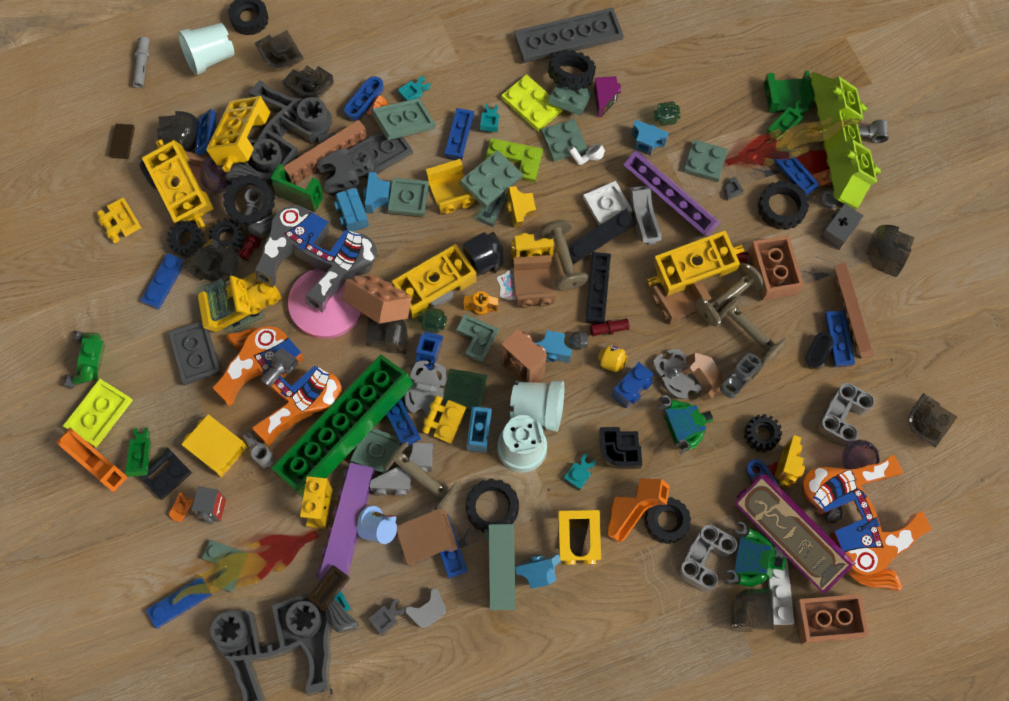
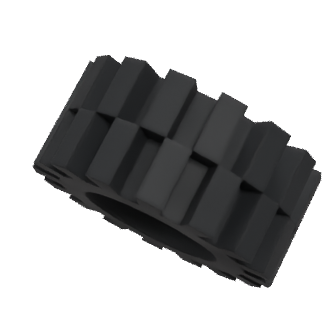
(224, 226)
(178, 231)
(763, 421)

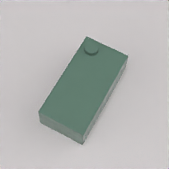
(501, 566)

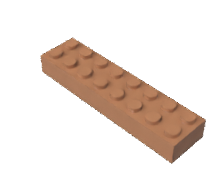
(306, 164)
(853, 310)

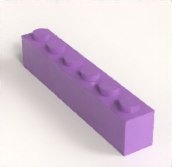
(672, 193)
(344, 533)

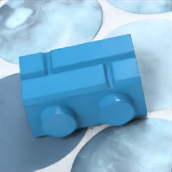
(352, 210)
(479, 429)

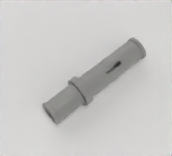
(142, 56)

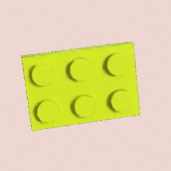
(531, 103)
(98, 412)

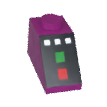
(606, 93)

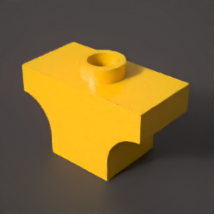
(519, 205)

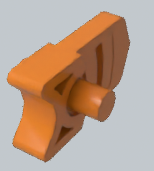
(378, 102)
(823, 178)
(181, 507)

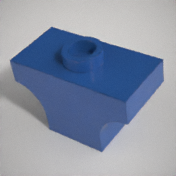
(429, 349)

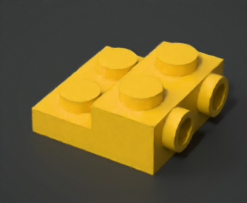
(525, 246)
(260, 294)
(790, 463)

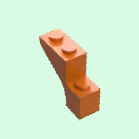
(91, 459)
(628, 510)

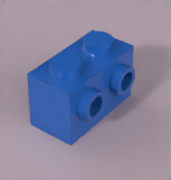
(632, 385)

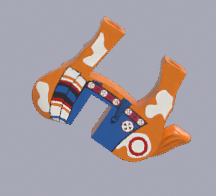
(308, 395)
(864, 539)

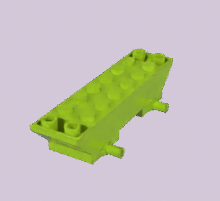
(848, 159)

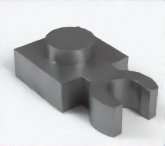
(384, 618)

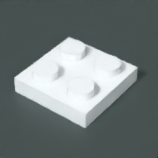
(606, 202)

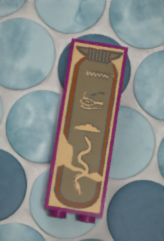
(794, 533)

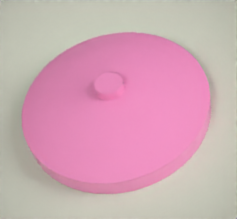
(333, 322)

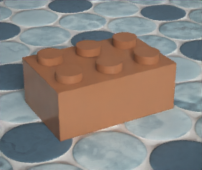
(777, 266)
(376, 298)
(523, 357)
(831, 619)

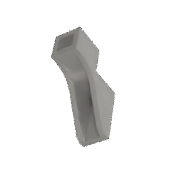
(646, 223)
(398, 480)

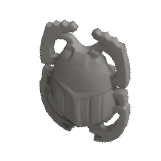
(674, 375)
(425, 387)

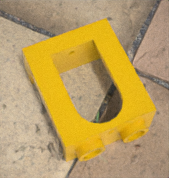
(242, 305)
(316, 496)
(564, 536)

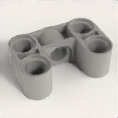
(837, 411)
(699, 552)

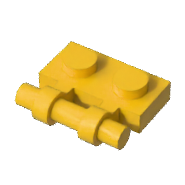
(123, 216)
(449, 422)

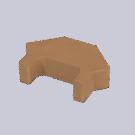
(706, 373)

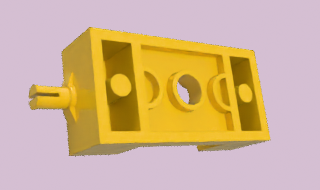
(230, 139)
(186, 199)
(676, 266)
(452, 270)

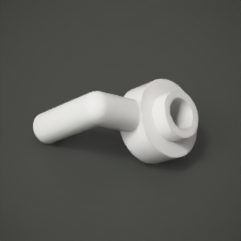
(594, 152)

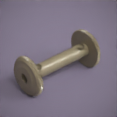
(556, 230)
(750, 278)
(751, 329)
(421, 476)

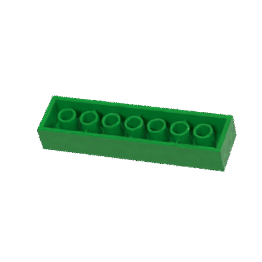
(343, 424)

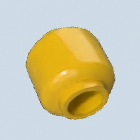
(612, 358)

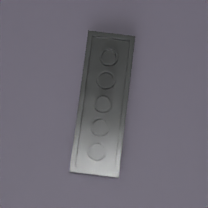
(568, 34)

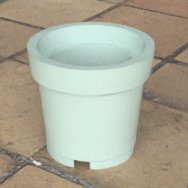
(205, 46)
(539, 401)
(527, 455)

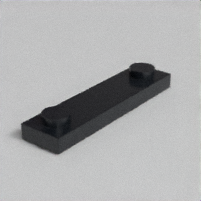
(600, 235)
(598, 288)

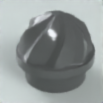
(579, 340)
(834, 515)

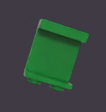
(785, 93)
(308, 198)

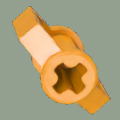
(481, 306)

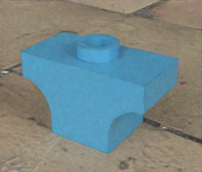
(648, 137)
(376, 193)
(555, 347)
(539, 570)

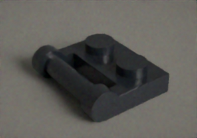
(169, 478)

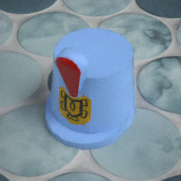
(376, 526)

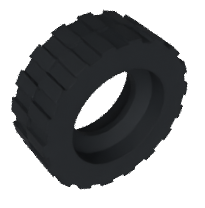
(248, 27)
(661, 534)

